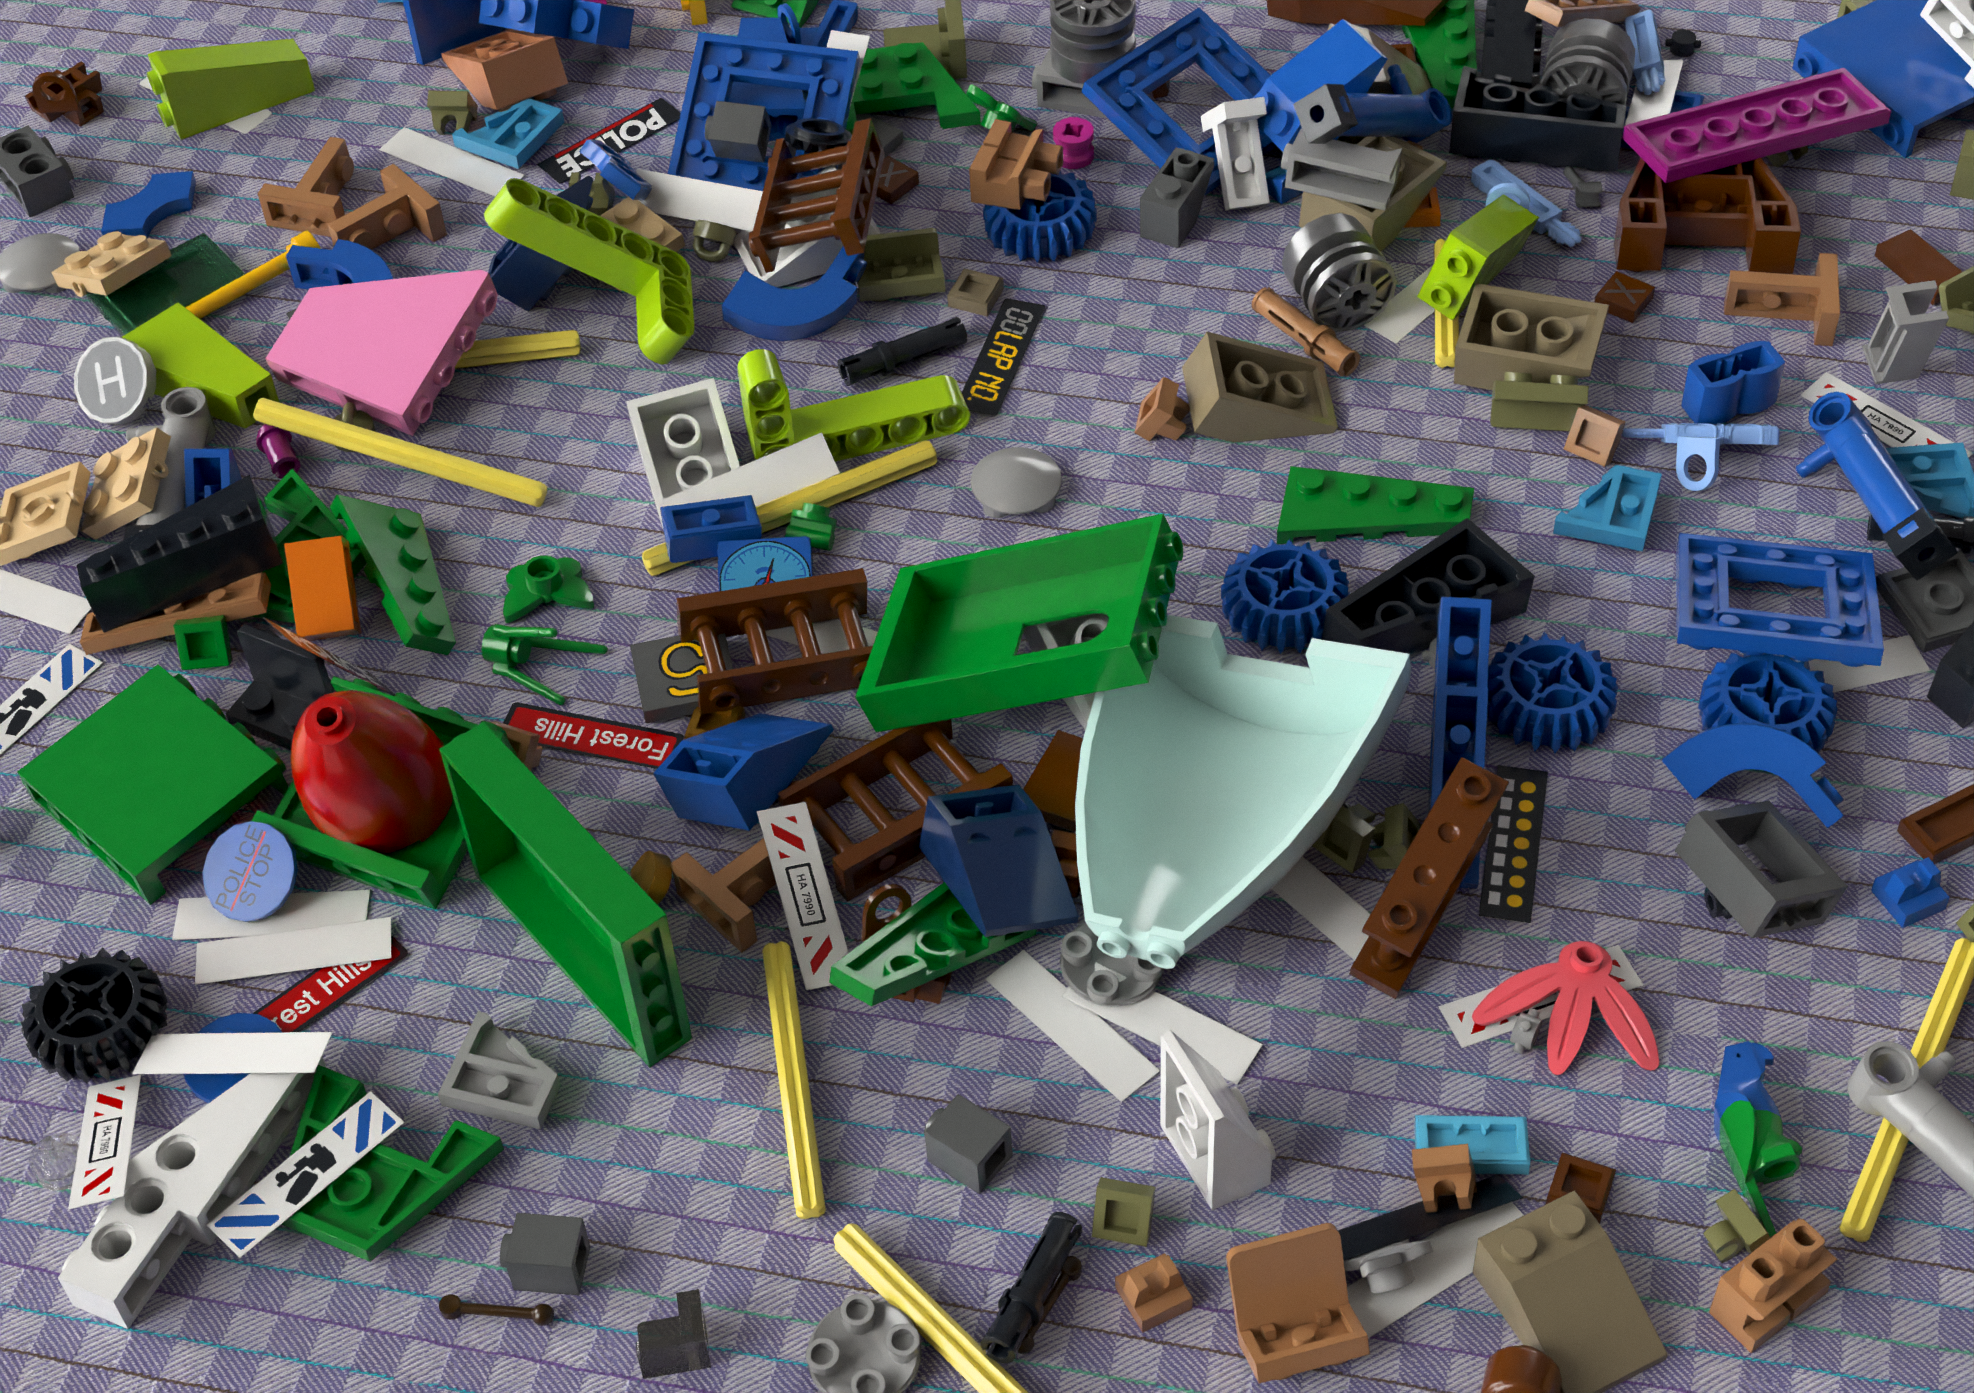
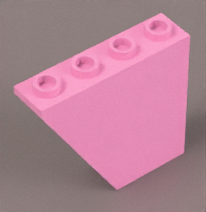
(383, 342)

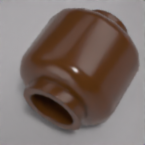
(1521, 1371)

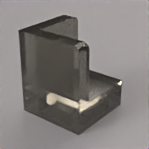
(675, 1342)

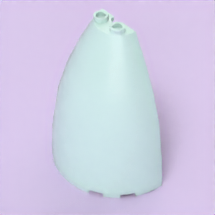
(1217, 781)

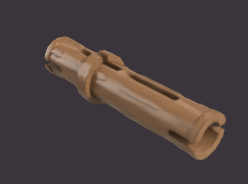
(1317, 340)

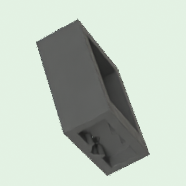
(1806, 885)

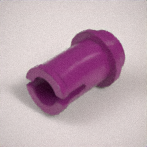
(277, 447)

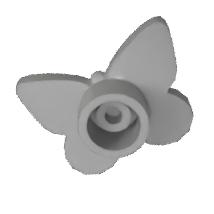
(1390, 1265)

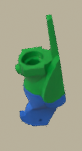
(1752, 1126)

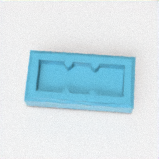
(1494, 1142)

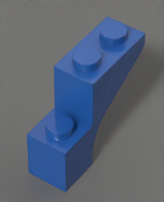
(562, 18)

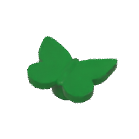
(998, 110)
(545, 580)

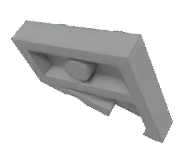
(499, 1078)

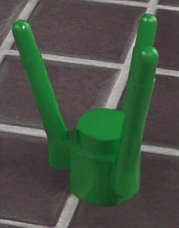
(512, 646)

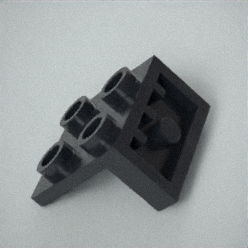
(282, 687)

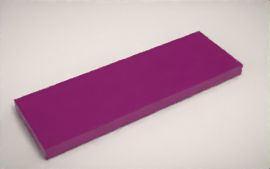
(1755, 125)

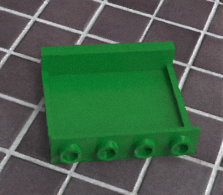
(150, 777)
(415, 872)

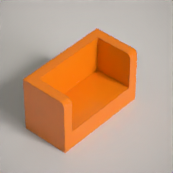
(322, 588)

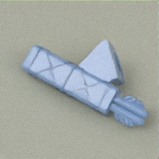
(1648, 59)
(1496, 181)
(1705, 441)

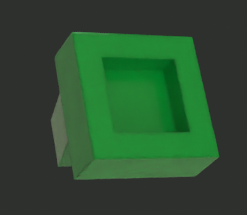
(203, 642)

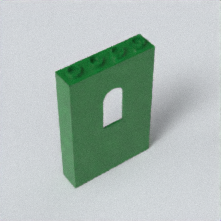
(960, 620)
(568, 894)

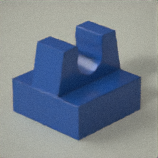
(1911, 892)

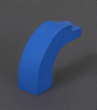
(342, 265)
(795, 313)
(1746, 746)

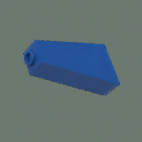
(782, 104)

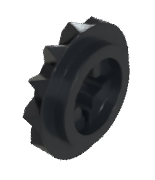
(816, 135)

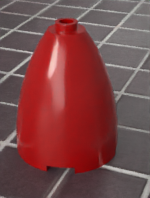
(369, 771)

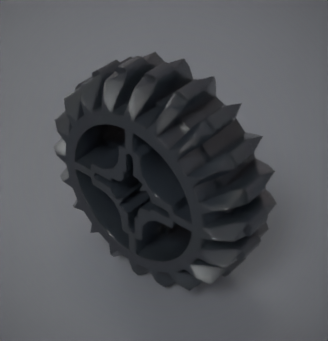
(83, 1018)

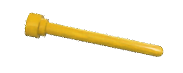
(249, 280)

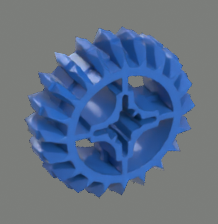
(1045, 227)
(1281, 594)
(1550, 692)
(1770, 693)

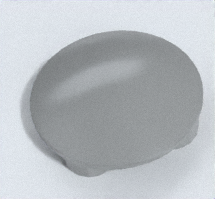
(30, 262)
(1016, 482)
(1102, 987)
(864, 1348)

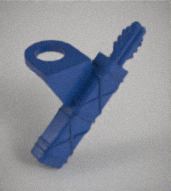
(839, 17)

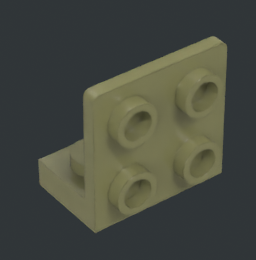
(943, 39)

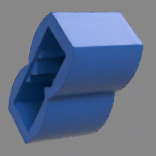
(1733, 383)

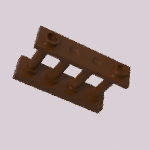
(851, 203)
(772, 607)
(897, 842)
(1428, 877)

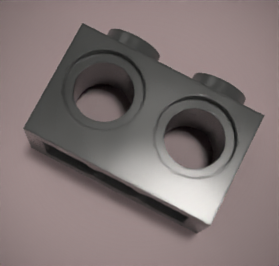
(33, 171)

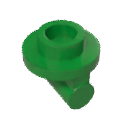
(814, 523)

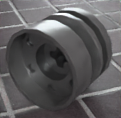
(1090, 35)
(1590, 60)
(1338, 272)

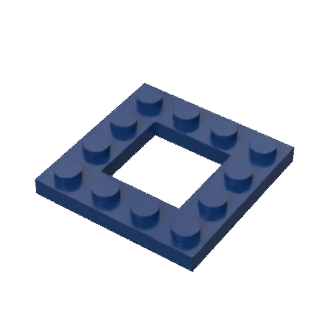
(719, 61)
(1123, 86)
(1852, 615)

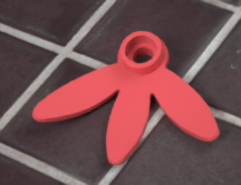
(1580, 977)

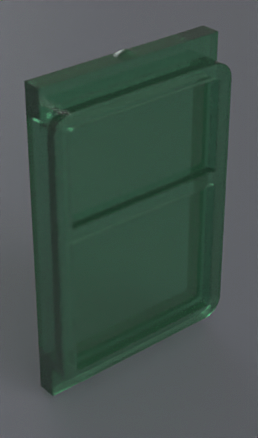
(184, 278)

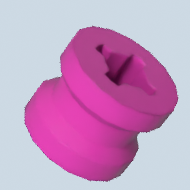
(1076, 137)

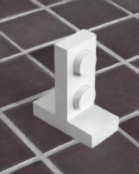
(1239, 151)

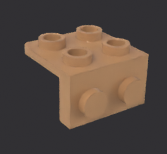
(1294, 1303)

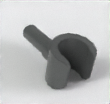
(1585, 192)

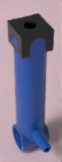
(1336, 113)
(1879, 483)

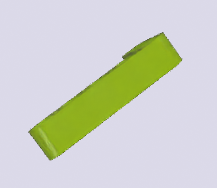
(608, 253)
(851, 423)

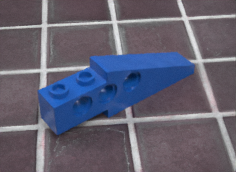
(1459, 695)

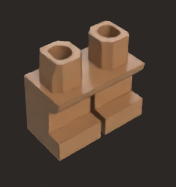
(1013, 167)
(1773, 1284)

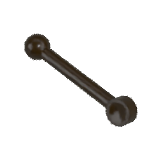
(1070, 1272)
(452, 1308)

